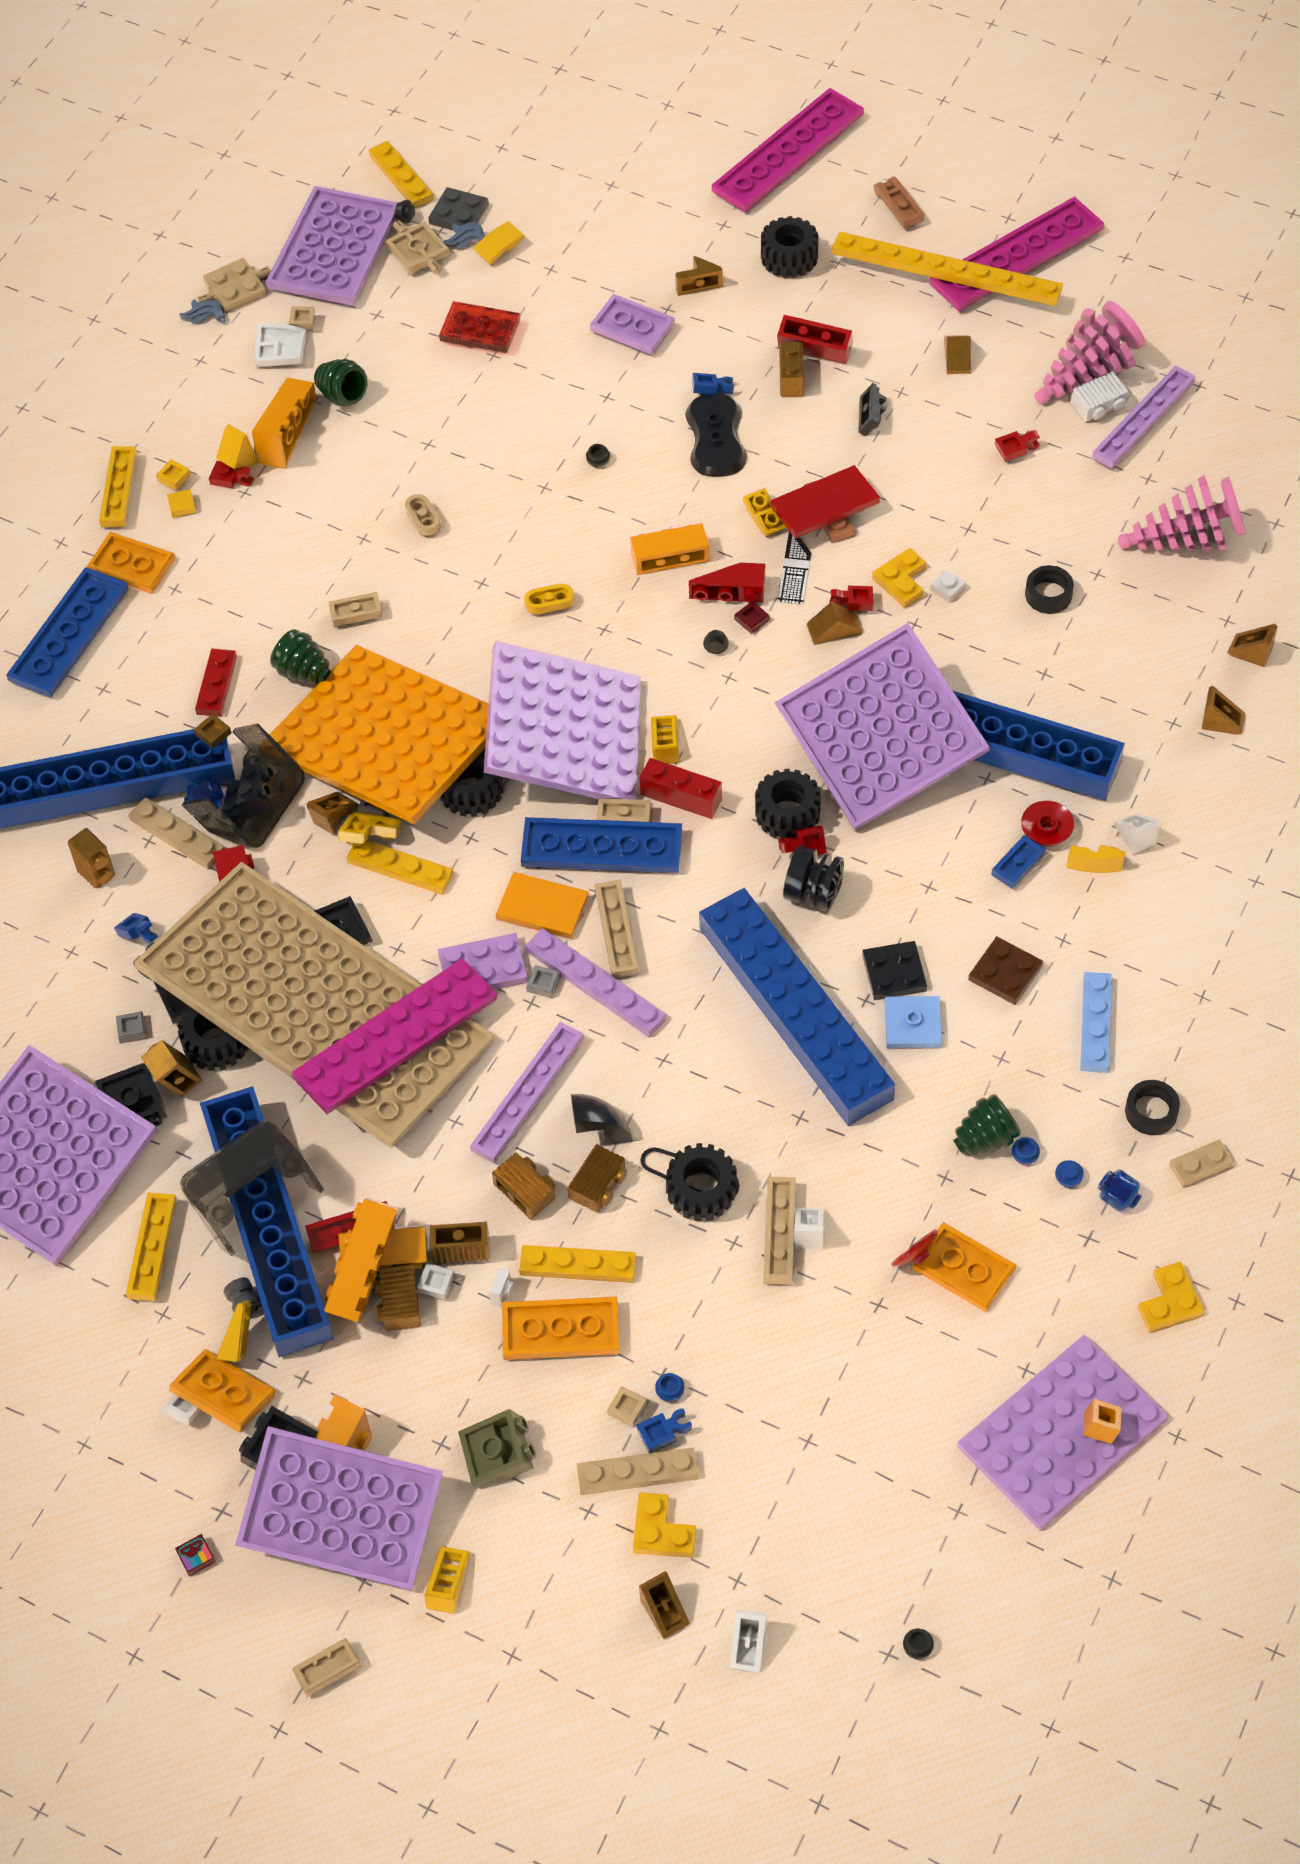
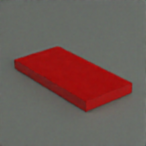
(825, 501)

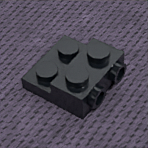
(250, 793)
(136, 1091)
(251, 1447)

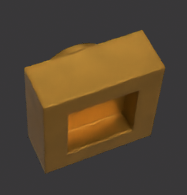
(212, 731)

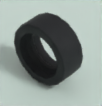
(1054, 575)
(1157, 1089)

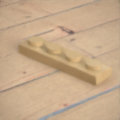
(175, 832)
(616, 929)
(779, 1230)
(637, 1471)

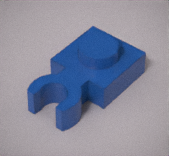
(709, 384)
(659, 1432)

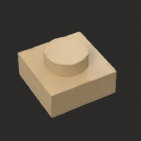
(302, 317)
(627, 1406)

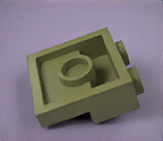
(497, 1448)

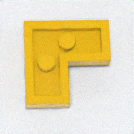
(897, 576)
(360, 826)
(1177, 1301)
(657, 1536)

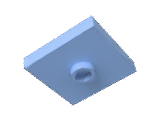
(913, 1022)

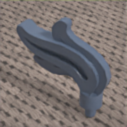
(465, 234)
(202, 310)

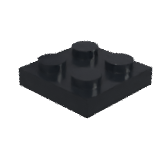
(894, 970)

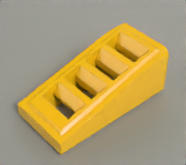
(665, 740)
(236, 1337)
(445, 1598)

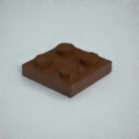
(1005, 970)

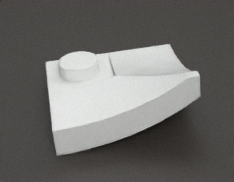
(279, 344)

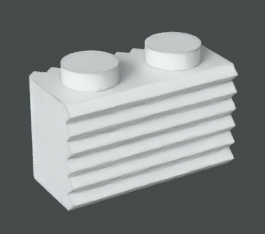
(1099, 397)

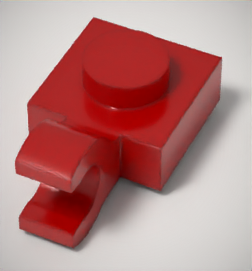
(1014, 445)
(226, 476)
(856, 597)
(809, 837)

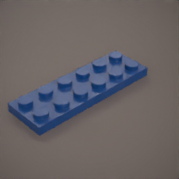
(67, 632)
(601, 845)

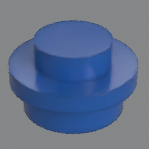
(1025, 1150)
(1069, 1173)
(669, 1387)

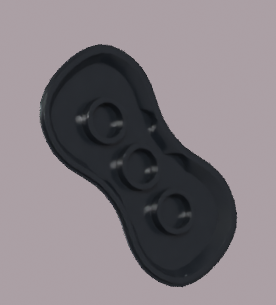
(716, 445)

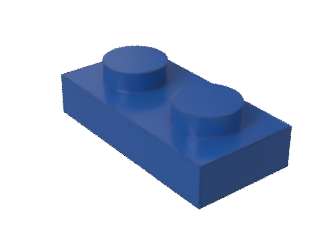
(1018, 862)

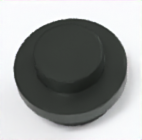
(405, 211)
(597, 455)
(715, 642)
(918, 1643)

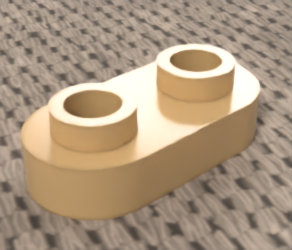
(425, 518)

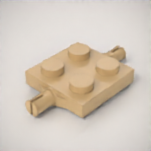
(417, 247)
(234, 284)

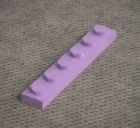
(1143, 417)
(596, 982)
(526, 1092)

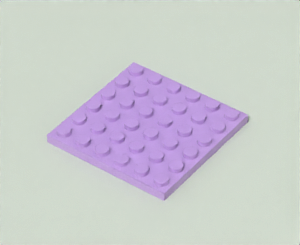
(562, 723)
(882, 726)
(60, 1152)

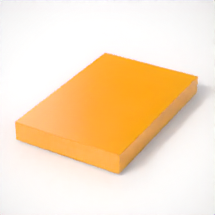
(132, 562)
(542, 904)
(965, 1267)
(222, 1390)

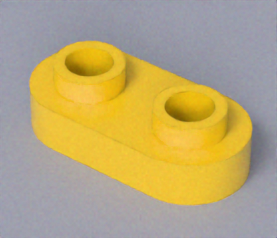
(547, 598)

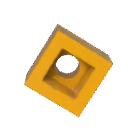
(1102, 1421)

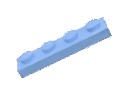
(1095, 1022)

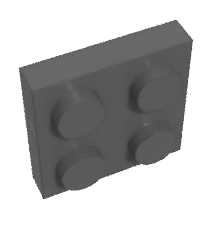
(457, 208)

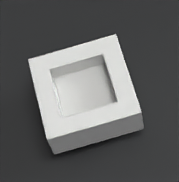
(948, 586)
(435, 1281)
(501, 1287)
(181, 1410)

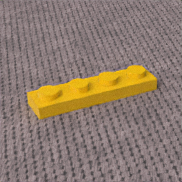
(400, 174)
(118, 486)
(401, 866)
(151, 1246)
(577, 1263)

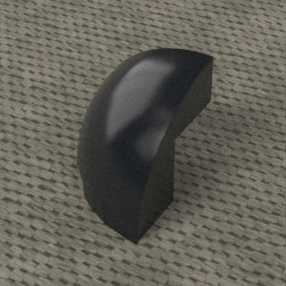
(596, 1114)

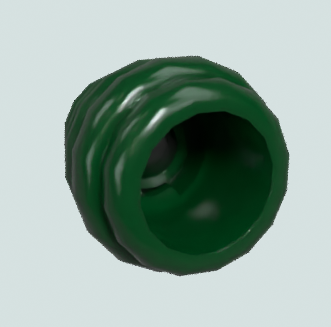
(341, 381)
(300, 658)
(986, 1127)

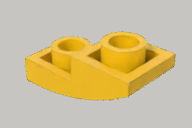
(498, 241)
(761, 512)
(1104, 861)

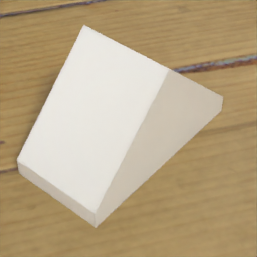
(1138, 832)
(808, 1228)
(748, 1640)

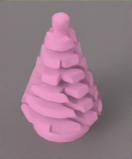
(1093, 350)
(1184, 522)

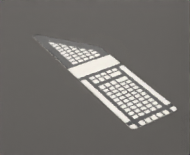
(794, 571)

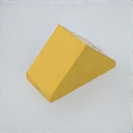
(236, 449)

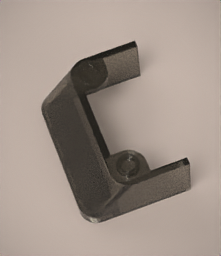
(287, 782)
(234, 1167)

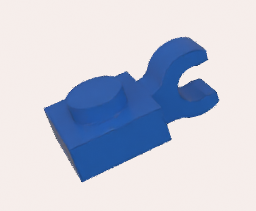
(135, 927)

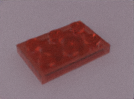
(479, 327)

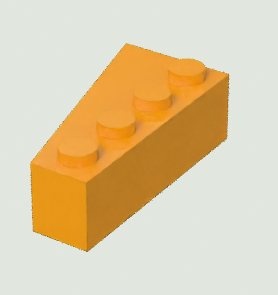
(283, 422)
(361, 1260)
(345, 1425)

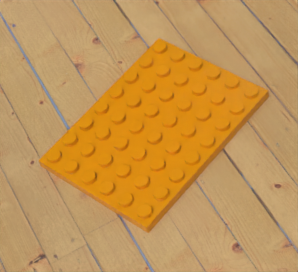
(385, 733)

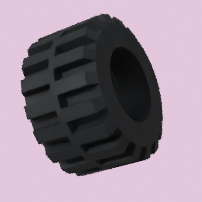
(789, 247)
(787, 787)
(477, 796)
(204, 1051)
(701, 1161)

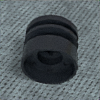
(818, 879)

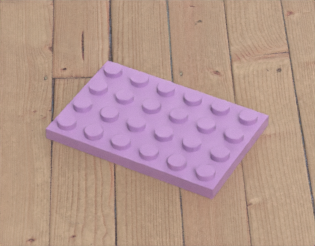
(333, 246)
(1036, 1437)
(339, 1508)

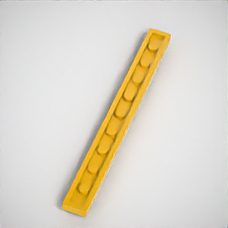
(947, 268)

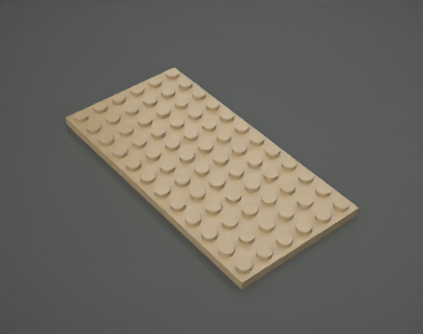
(298, 986)

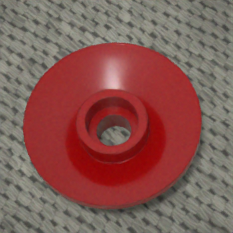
(1050, 815)
(918, 1251)

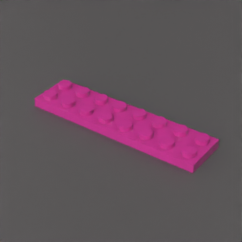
(787, 150)
(1026, 247)
(394, 1036)

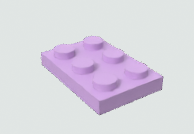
(632, 324)
(494, 959)

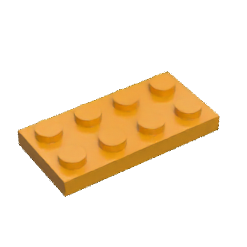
(560, 1328)

